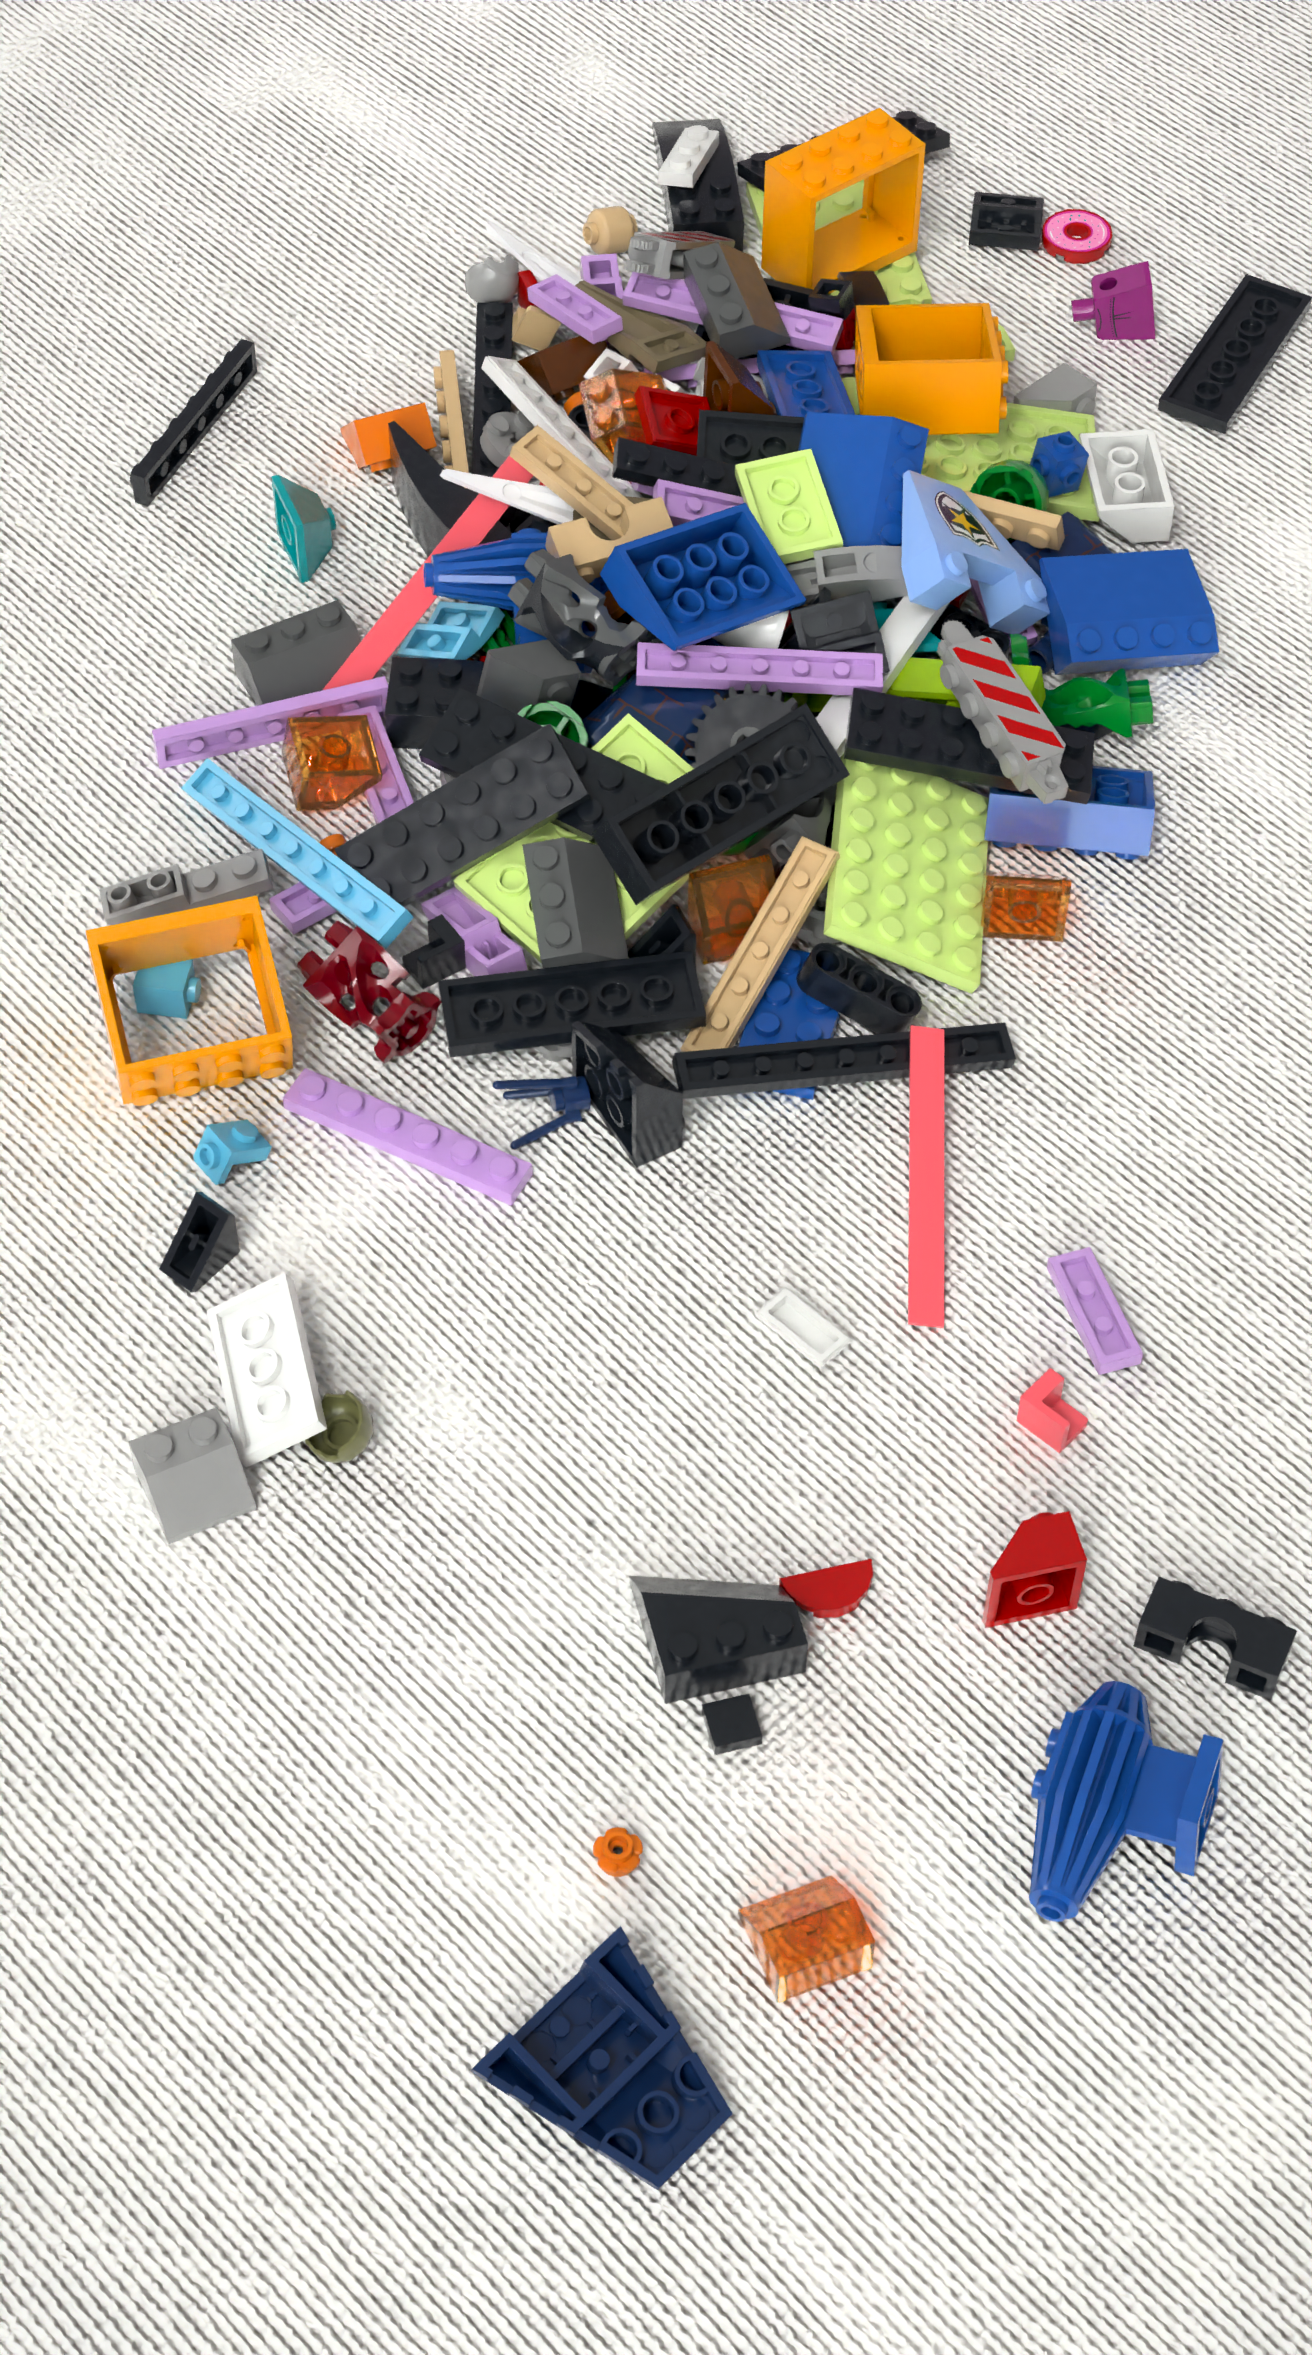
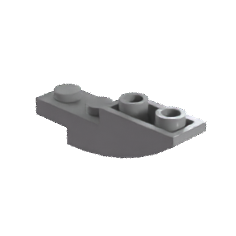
(852, 571)
(172, 891)

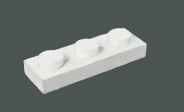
(688, 157)

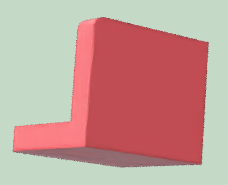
(1048, 1415)

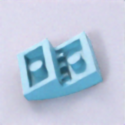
(452, 631)

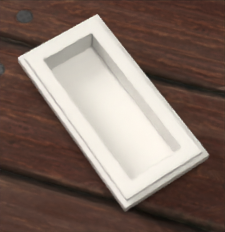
(803, 1327)

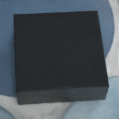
(731, 1724)

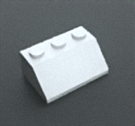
(1129, 483)

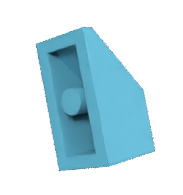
(167, 989)

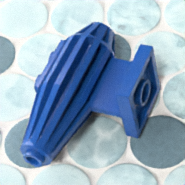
(487, 574)
(1109, 1784)

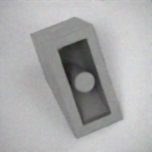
(1061, 390)

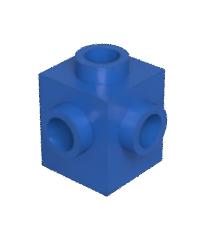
(1060, 462)

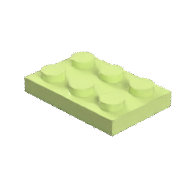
(790, 504)

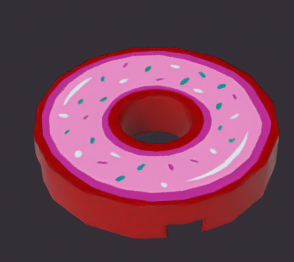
(1093, 229)

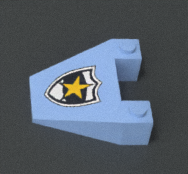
(952, 541)

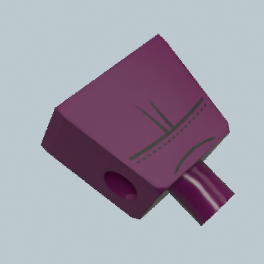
(1120, 304)

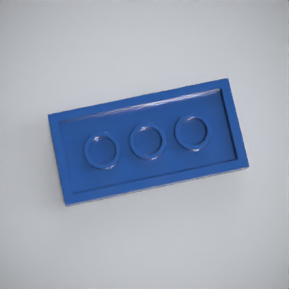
(803, 382)
(789, 1015)

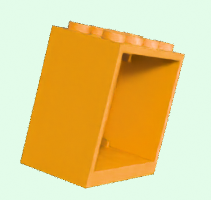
(876, 235)
(932, 366)
(176, 939)

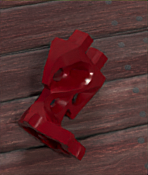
(349, 972)

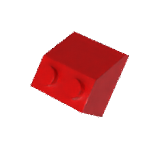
(1037, 1571)

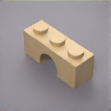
(592, 552)

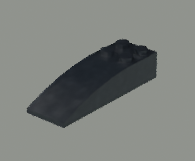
(715, 198)
(425, 497)
(426, 686)
(719, 804)

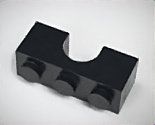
(1182, 1616)

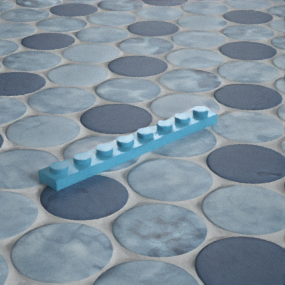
(298, 853)

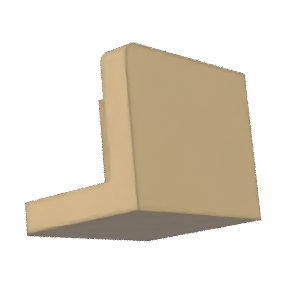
(534, 327)

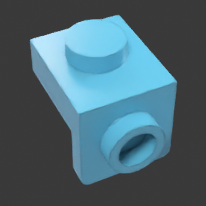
(229, 1145)

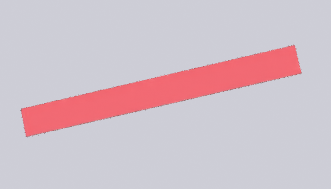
(414, 597)
(926, 1178)

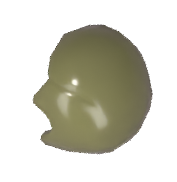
(347, 1429)

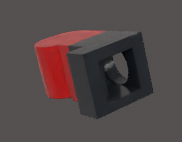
(837, 306)

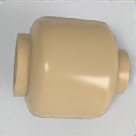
(609, 230)

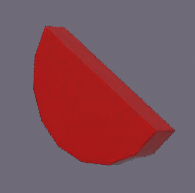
(830, 1590)

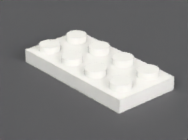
(266, 1370)

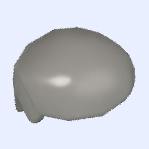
(493, 280)

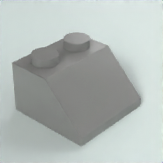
(192, 1475)

